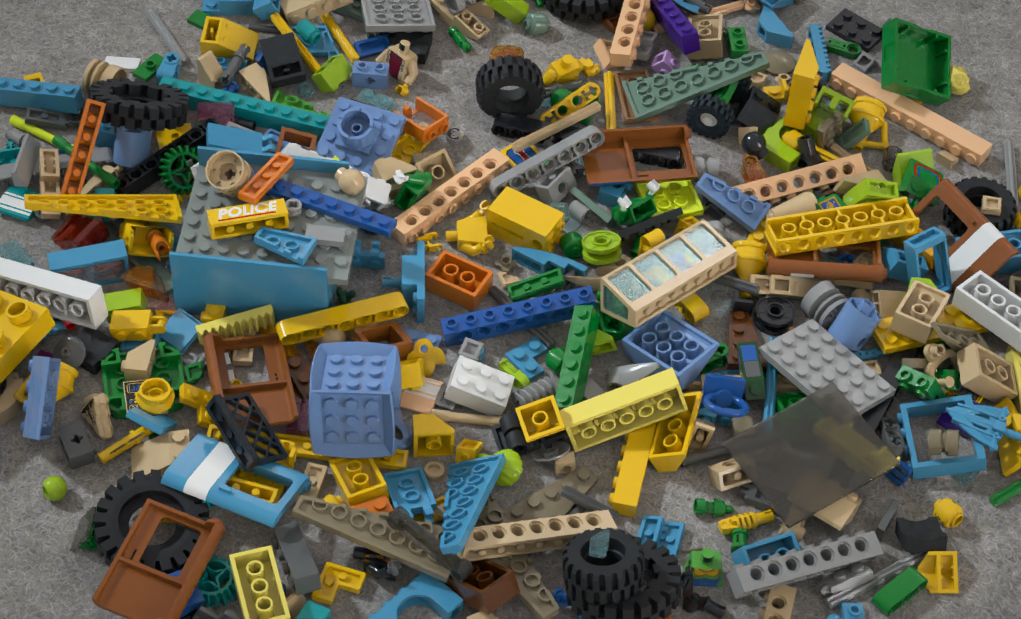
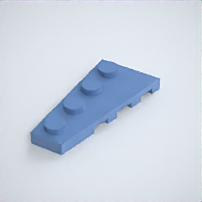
(741, 207)

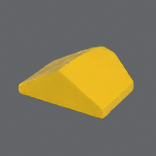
(941, 571)

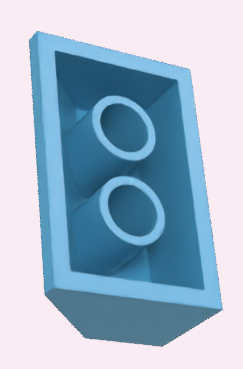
(766, 548)

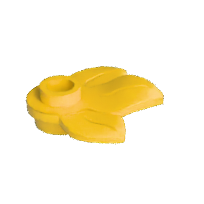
(431, 356)

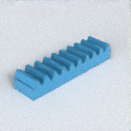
(817, 40)

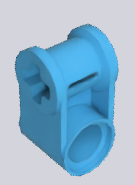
(169, 66)

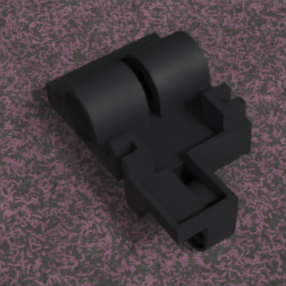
(511, 436)

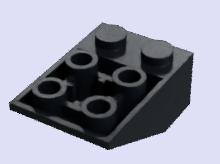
(283, 60)

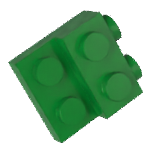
(919, 383)

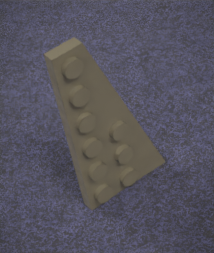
(549, 501)

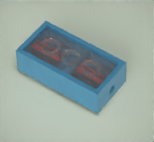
(93, 263)

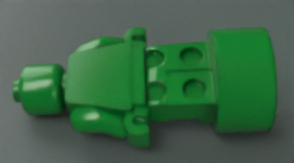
(716, 507)

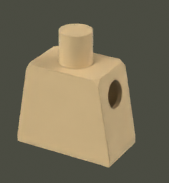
(887, 301)

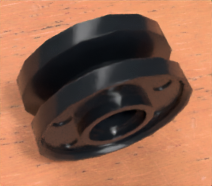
(774, 315)

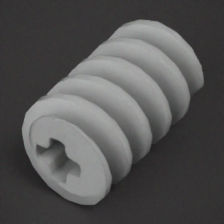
(534, 392)

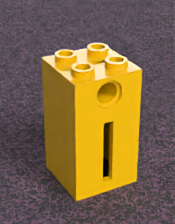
(524, 221)

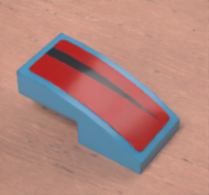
(692, 9)

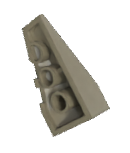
(958, 337)

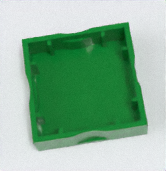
(916, 62)

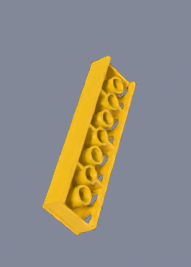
(841, 226)

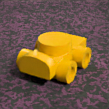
(589, 68)

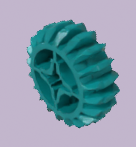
(217, 571)

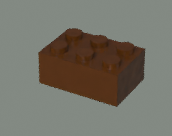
(487, 586)

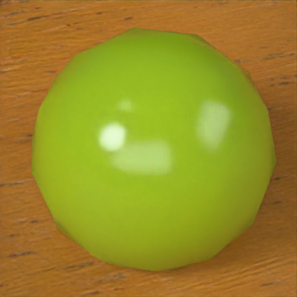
(54, 488)

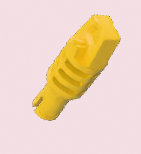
(745, 521)

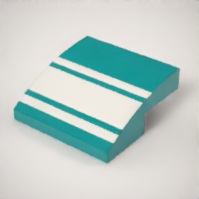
(13, 203)

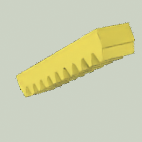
(238, 323)

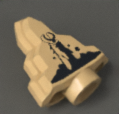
(98, 414)

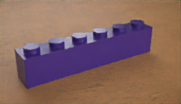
(676, 25)

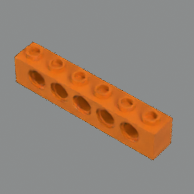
(83, 147)

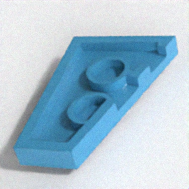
(287, 244)

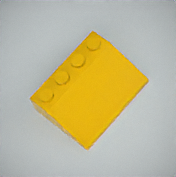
(802, 89)

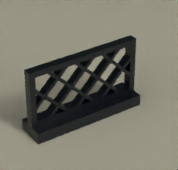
(236, 435)

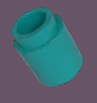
(308, 31)

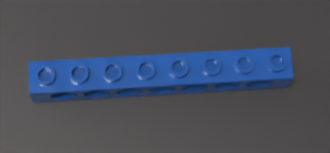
(515, 316)

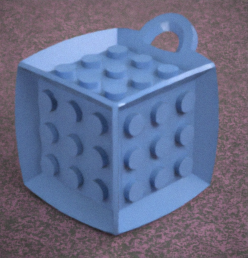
(356, 400)

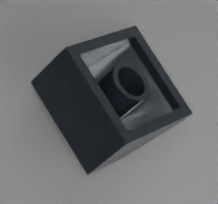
(757, 110)

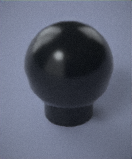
(755, 144)

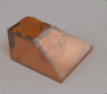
(146, 279)

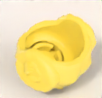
(959, 80)

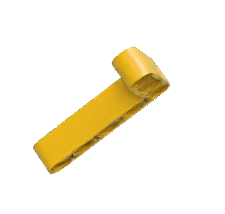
(691, 307)

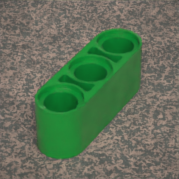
(899, 590)

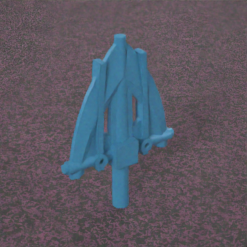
(994, 426)

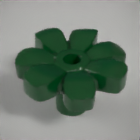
(344, 296)

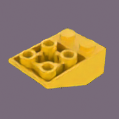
(225, 37)

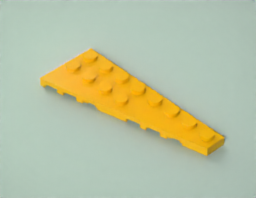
(127, 206)

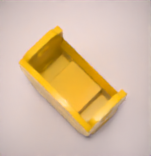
(135, 233)

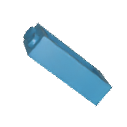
(929, 238)

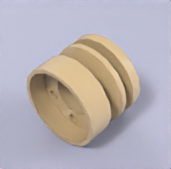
(101, 70)
(223, 166)

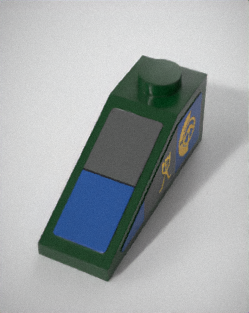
(751, 370)

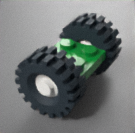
(712, 113)

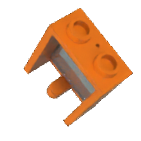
(425, 121)

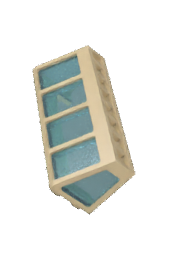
(666, 274)

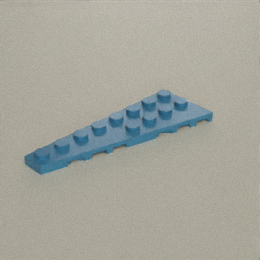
(467, 493)

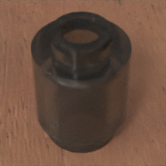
(889, 157)

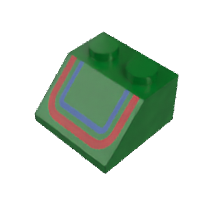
(919, 181)

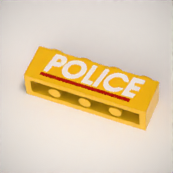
(247, 218)

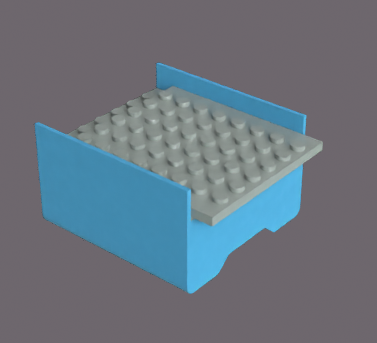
(247, 275)

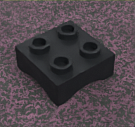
(419, 43)
(97, 348)
(921, 535)

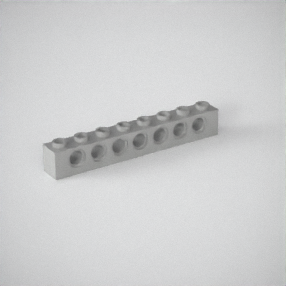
(744, 585)

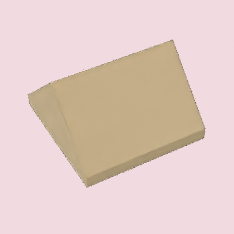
(439, 166)

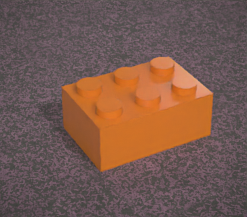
(458, 280)

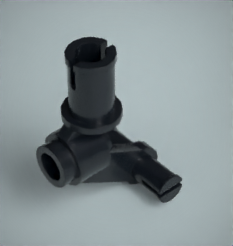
(693, 601)

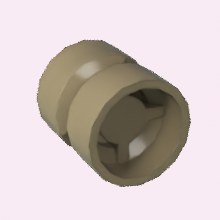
(943, 442)

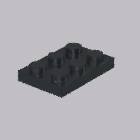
(855, 29)

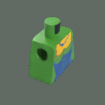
(707, 568)

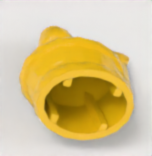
(874, 111)
(750, 260)
(65, 384)

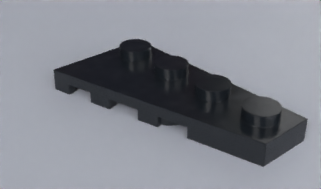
(654, 222)

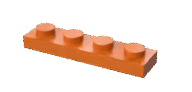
(266, 178)

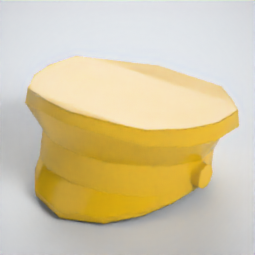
(155, 396)

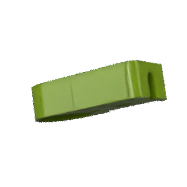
(520, 379)

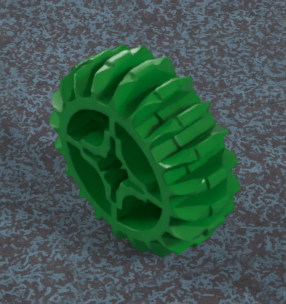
(181, 163)

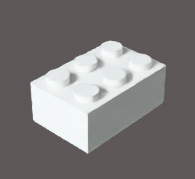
(479, 387)

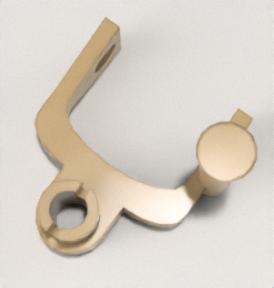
(935, 355)

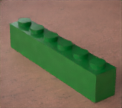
(577, 356)

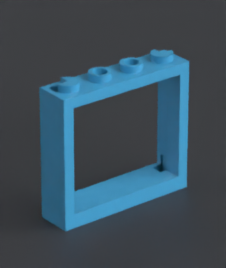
(943, 466)

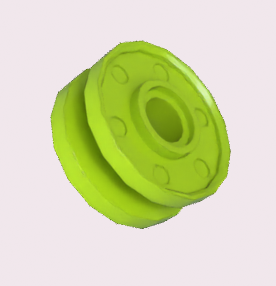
(601, 247)

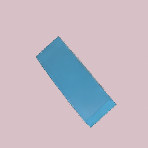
(543, 261)

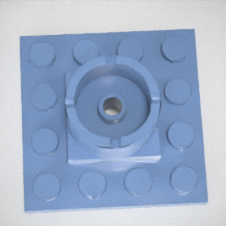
(360, 134)

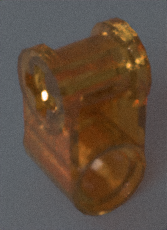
(751, 169)

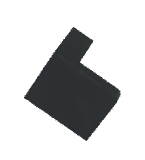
(742, 304)

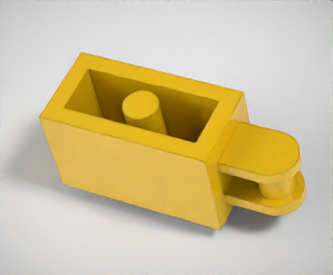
(136, 325)

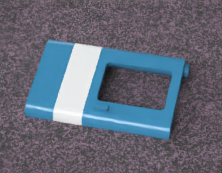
(209, 464)

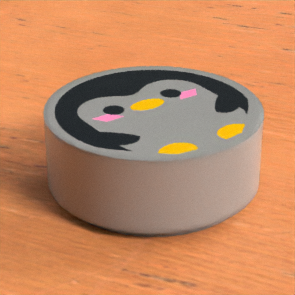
(455, 135)

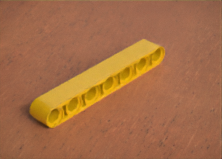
(345, 317)

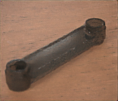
(400, 519)

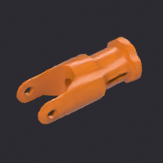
(158, 243)

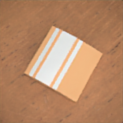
(421, 400)

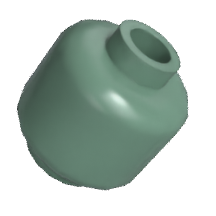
(536, 23)

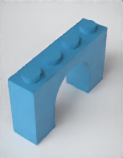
(425, 592)

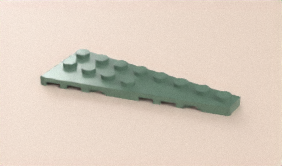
(669, 90)

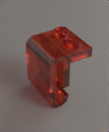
(80, 232)

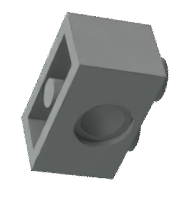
(556, 185)

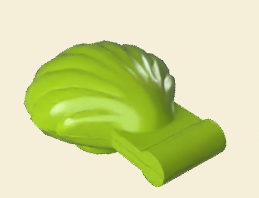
(512, 468)

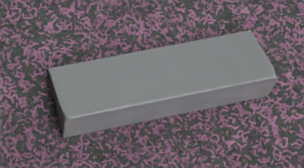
(25, 161)

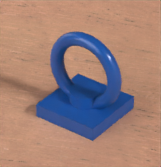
(723, 392)

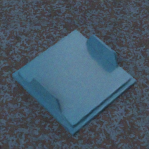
(180, 331)

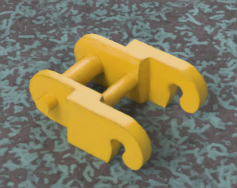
(430, 247)

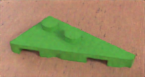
(295, 102)

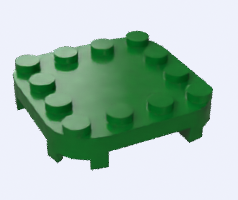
(166, 366)

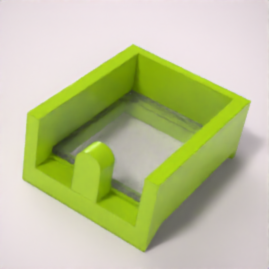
(829, 102)

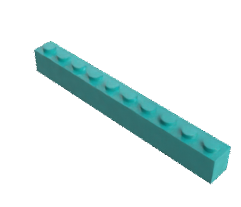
(263, 112)

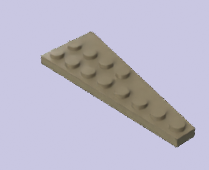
(371, 532)

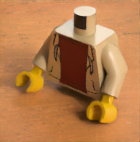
(401, 65)

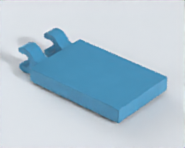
(238, 139)
(411, 491)

